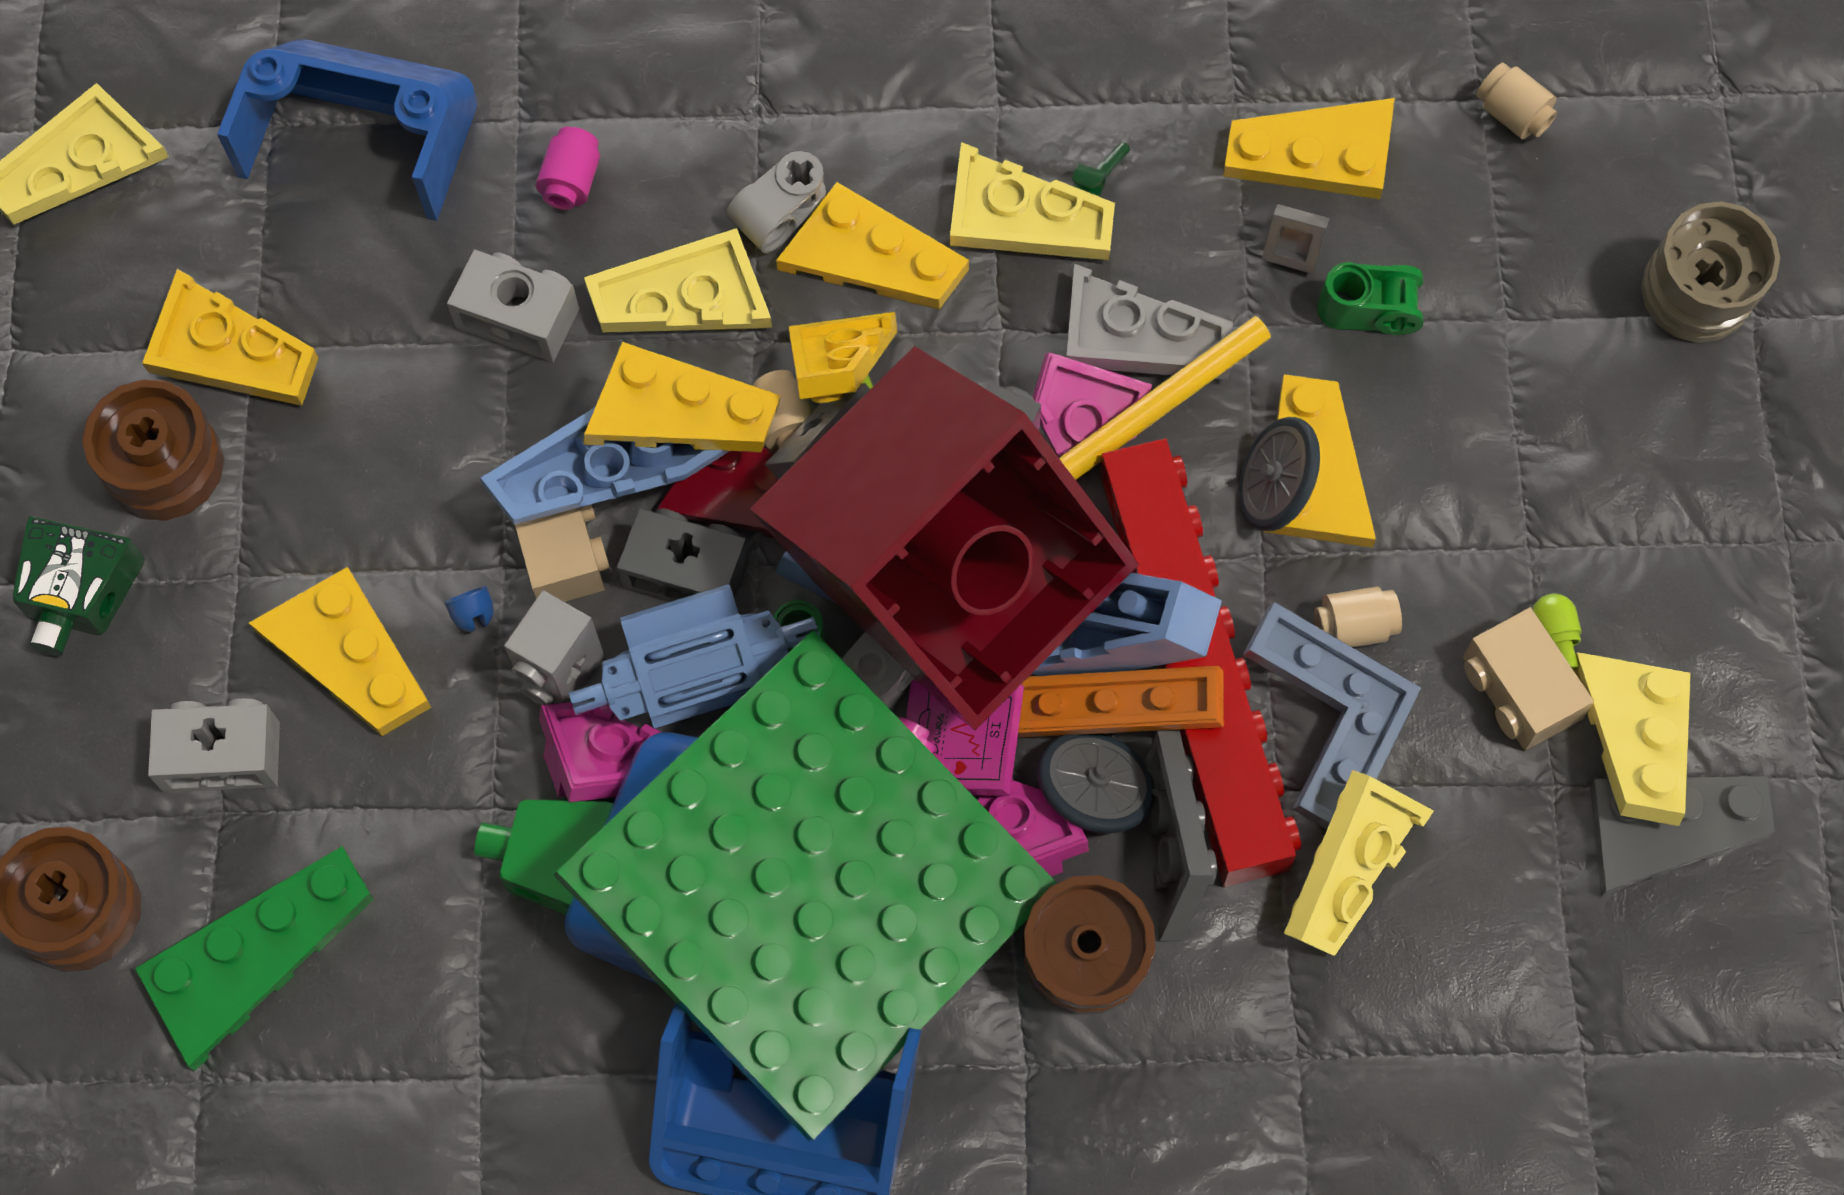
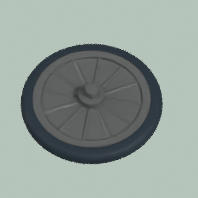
(1279, 474)
(1096, 782)

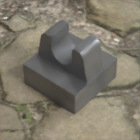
(1295, 238)

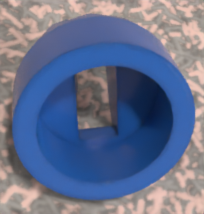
(470, 605)

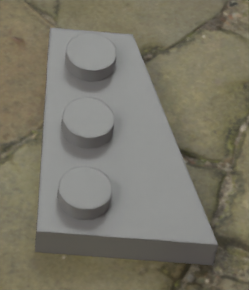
(1135, 333)

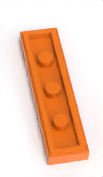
(1122, 701)

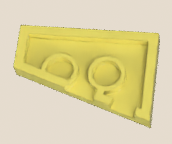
(73, 155)
(1018, 212)
(682, 289)
(1643, 734)
(1354, 851)

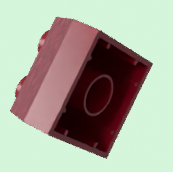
(947, 533)

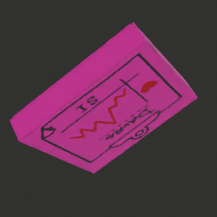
(977, 758)

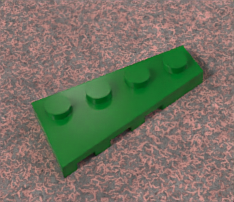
(230, 966)

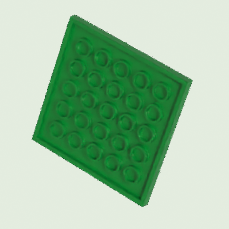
(807, 884)

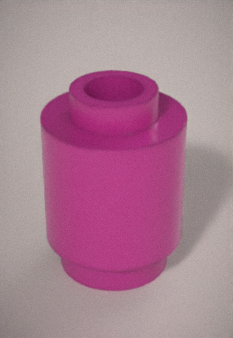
(568, 168)

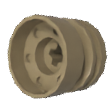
(1725, 250)

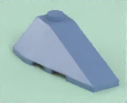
(568, 475)

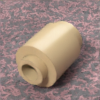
(1517, 101)
(791, 410)
(1360, 616)

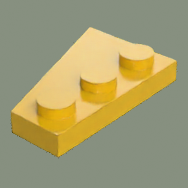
(1315, 149)
(871, 248)
(219, 345)
(838, 353)
(674, 402)
(1338, 502)
(347, 650)

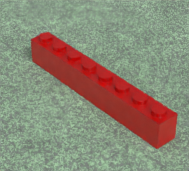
(1229, 761)

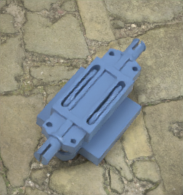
(689, 658)

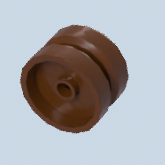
(153, 449)
(67, 899)
(1083, 980)

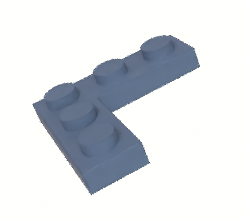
(1365, 692)

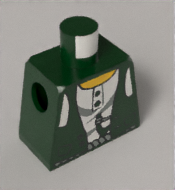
(72, 580)

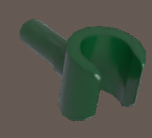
(1093, 179)

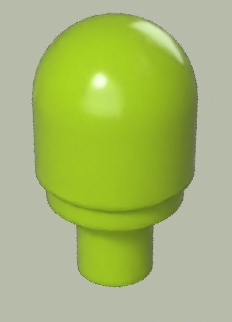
(1561, 622)

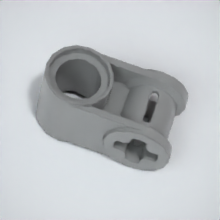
(779, 201)

